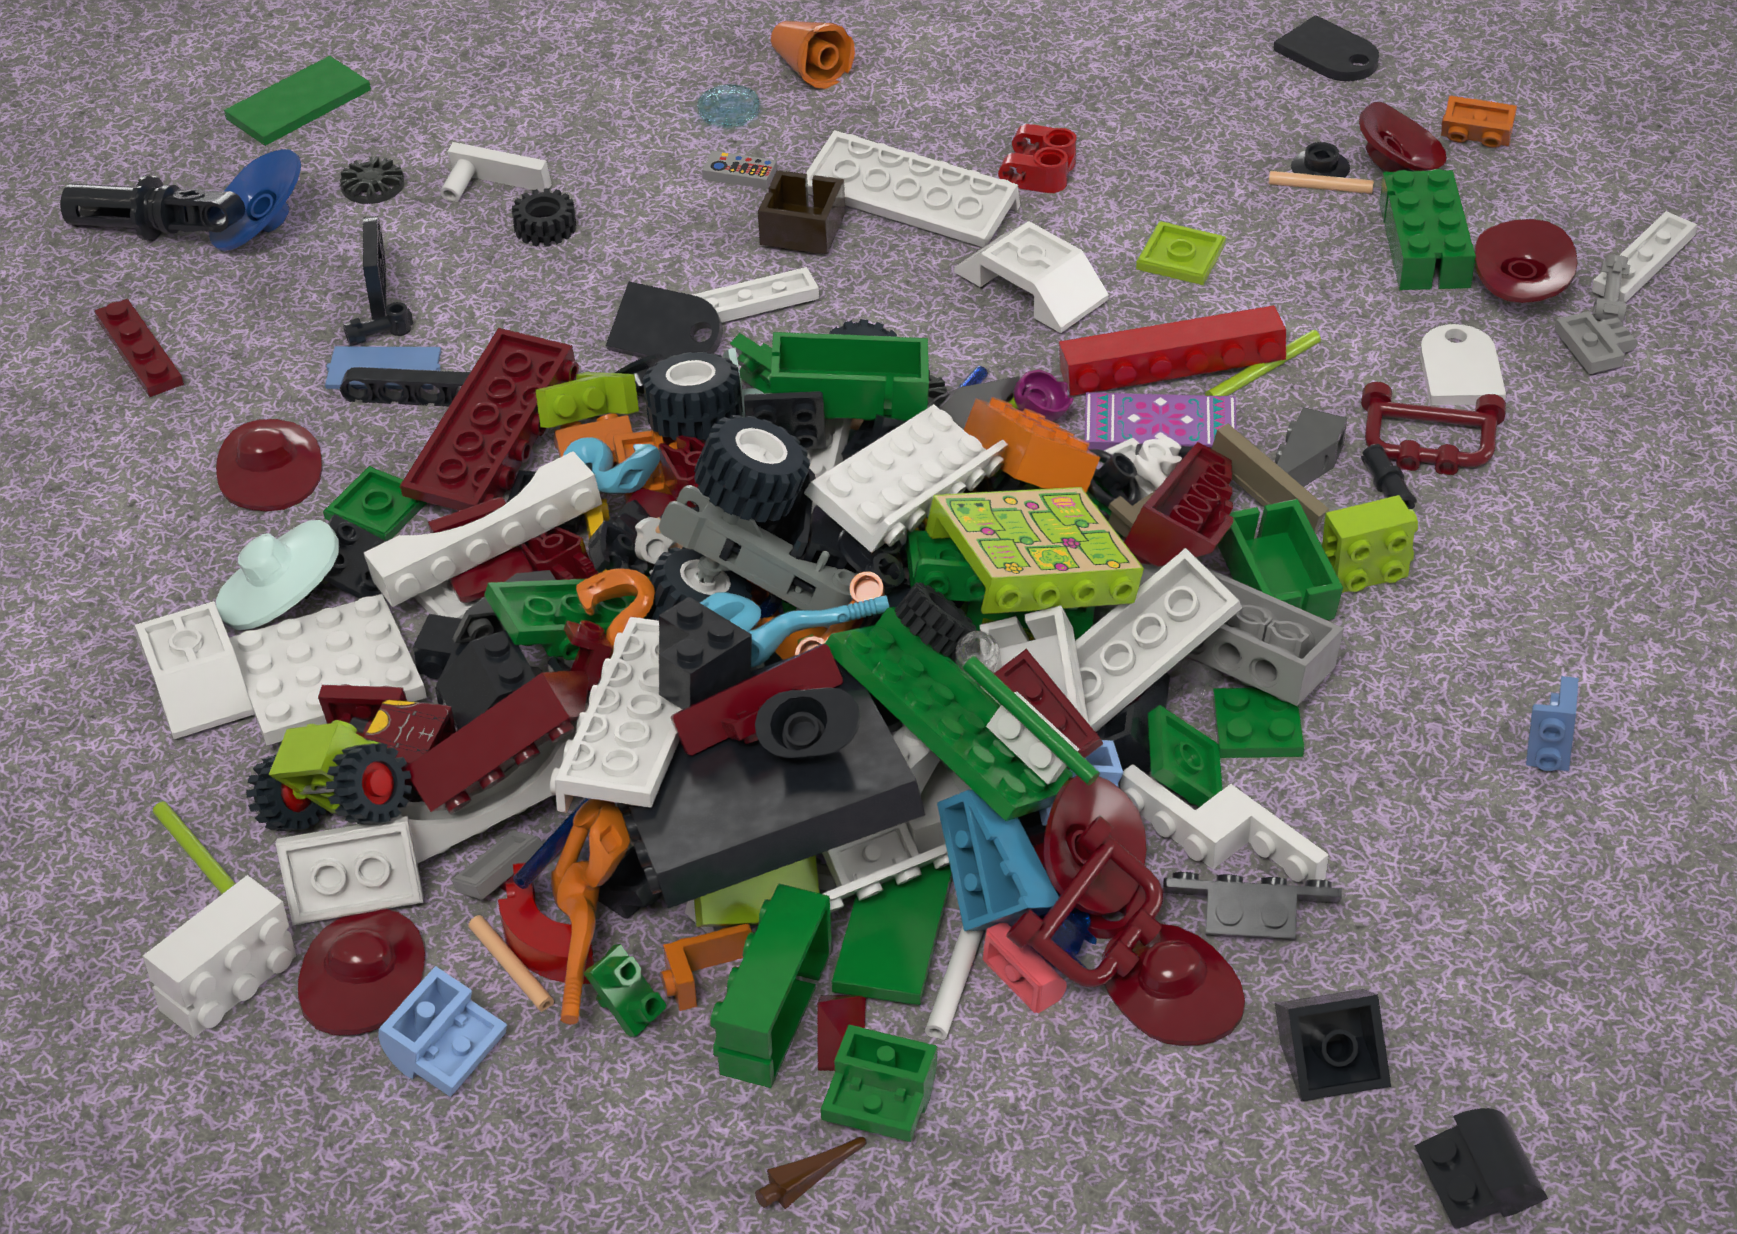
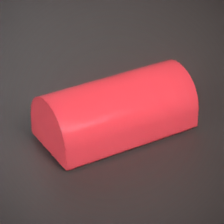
(1022, 969)

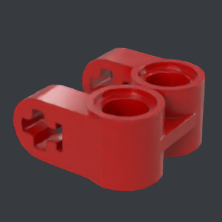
(1045, 163)

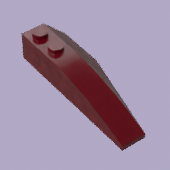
(1185, 510)

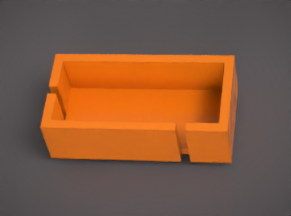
(1036, 446)

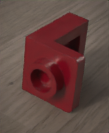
(593, 648)

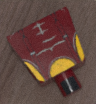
(408, 728)

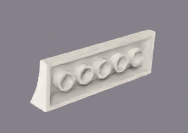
(1149, 637)

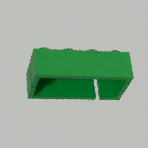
(1426, 224)
(854, 372)
(762, 994)

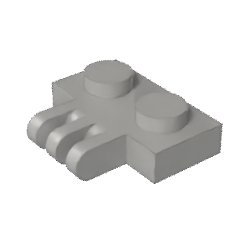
(1594, 343)

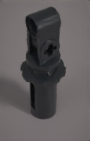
(150, 207)

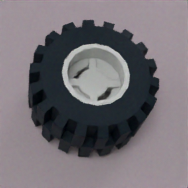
(691, 394)

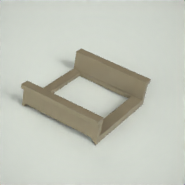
(1250, 470)

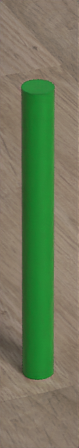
(1031, 720)

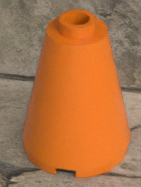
(818, 49)

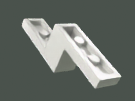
(1224, 827)

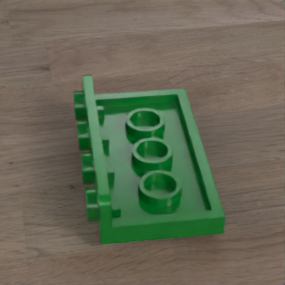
(943, 567)

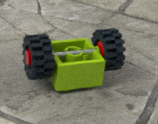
(329, 771)

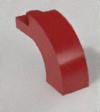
(534, 937)

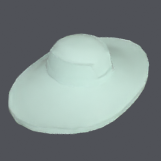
(277, 574)

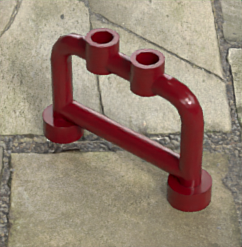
(1488, 413)
(1140, 927)

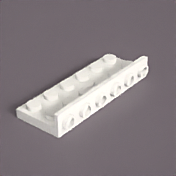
(916, 188)
(895, 477)
(627, 730)

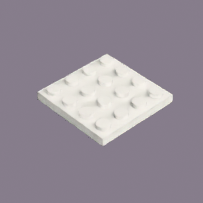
(335, 646)

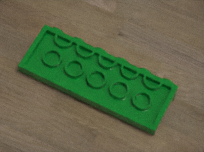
(943, 711)

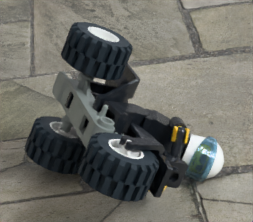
(756, 527)

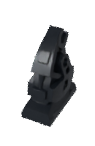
(614, 541)

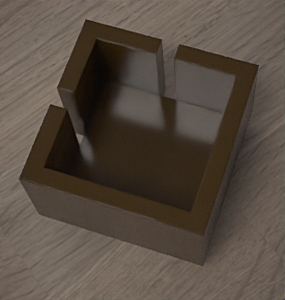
(789, 221)

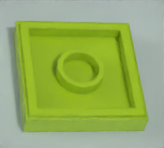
(1181, 253)

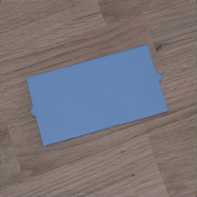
(380, 357)

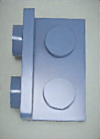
(1553, 729)

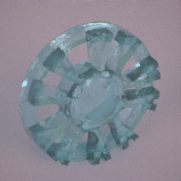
(728, 105)

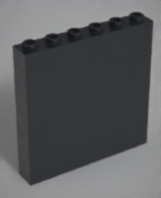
(752, 812)

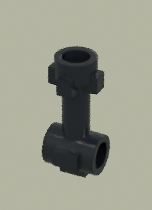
(397, 321)

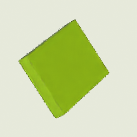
(743, 901)

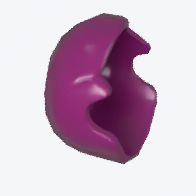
(1042, 394)

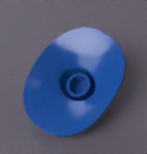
(264, 190)

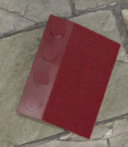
(499, 738)

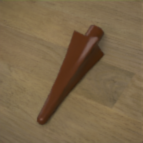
(795, 1178)

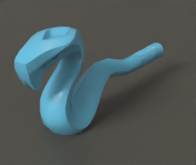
(624, 477)
(770, 635)

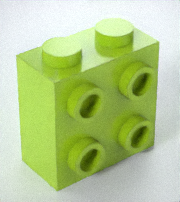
(1370, 542)

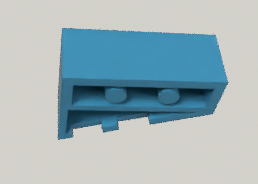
(992, 864)

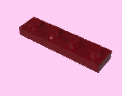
(138, 347)

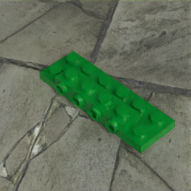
(539, 610)

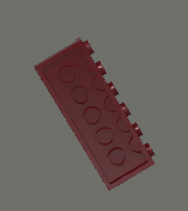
(489, 422)

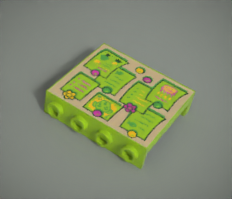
(1038, 548)

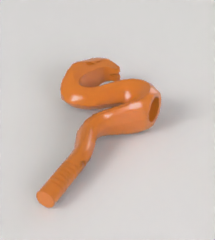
(622, 583)
(579, 898)

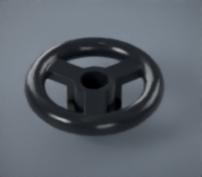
(1114, 476)

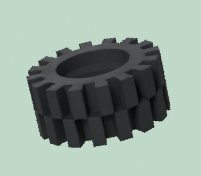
(557, 212)
(934, 619)

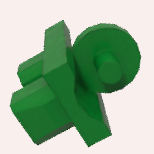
(625, 990)

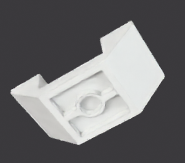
(1043, 265)
(194, 669)

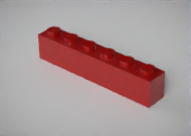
(1172, 350)

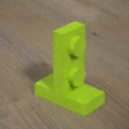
(587, 397)

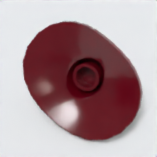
(1398, 141)
(1525, 260)
(268, 465)
(1069, 816)
(360, 972)
(1179, 989)

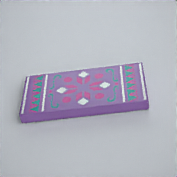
(1184, 418)

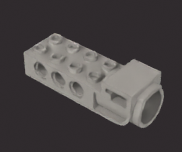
(1265, 642)

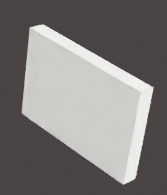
(349, 870)

